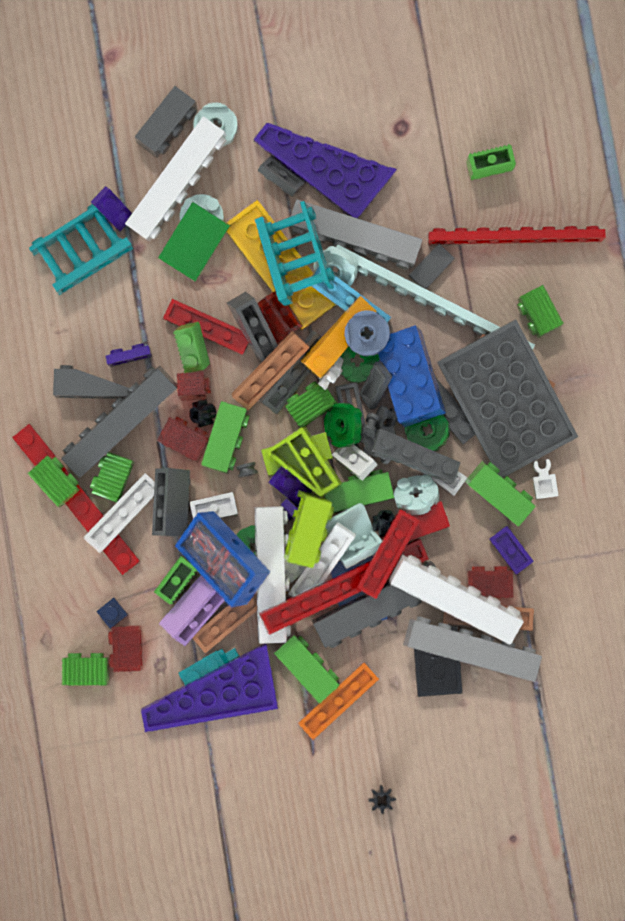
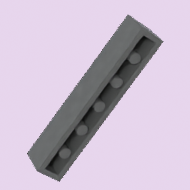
(119, 421)
(363, 612)

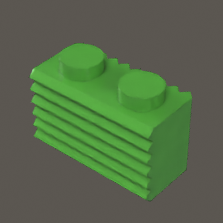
(490, 162)
(539, 311)
(191, 347)
(310, 405)
(112, 477)
(54, 481)
(176, 580)
(85, 670)

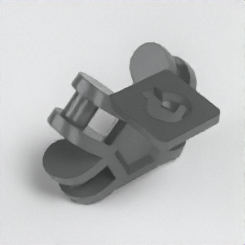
(374, 423)

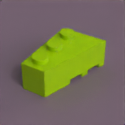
(306, 461)
(308, 529)

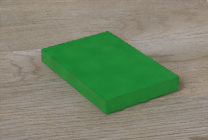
(194, 241)

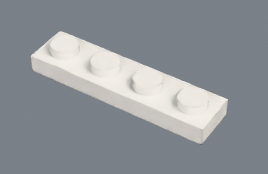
(121, 514)
(331, 552)

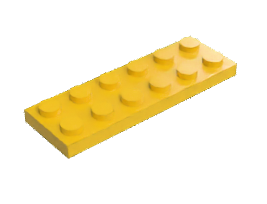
(307, 303)

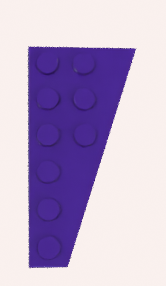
(333, 172)
(226, 692)

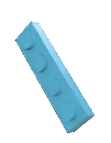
(343, 295)

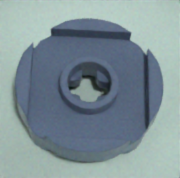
(359, 343)

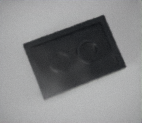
(437, 674)

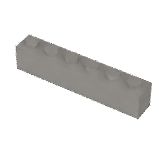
(361, 236)
(472, 650)

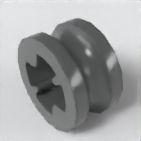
(246, 469)

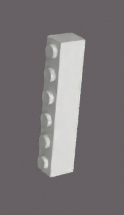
(176, 179)
(270, 551)
(456, 599)

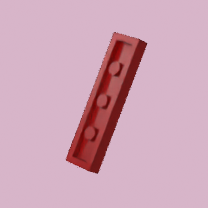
(211, 328)
(387, 554)

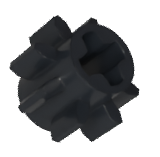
(202, 413)
(383, 521)
(381, 806)

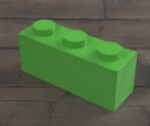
(225, 438)
(371, 490)
(501, 492)
(307, 668)

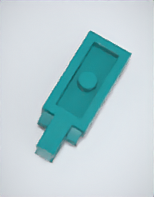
(207, 665)

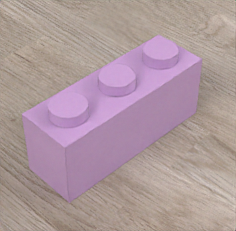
(192, 611)

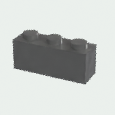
(166, 122)
(170, 502)

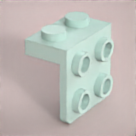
(366, 540)

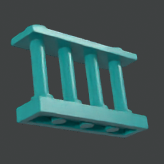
(273, 250)
(81, 270)

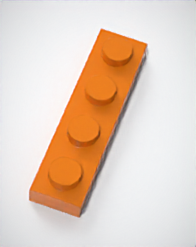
(338, 701)

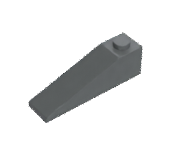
(253, 325)
(79, 384)

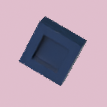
(112, 613)

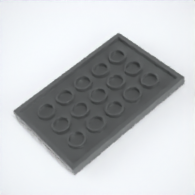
(507, 398)

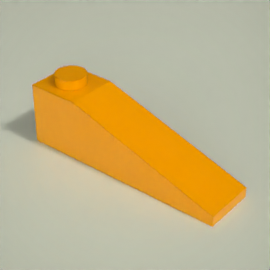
(333, 342)

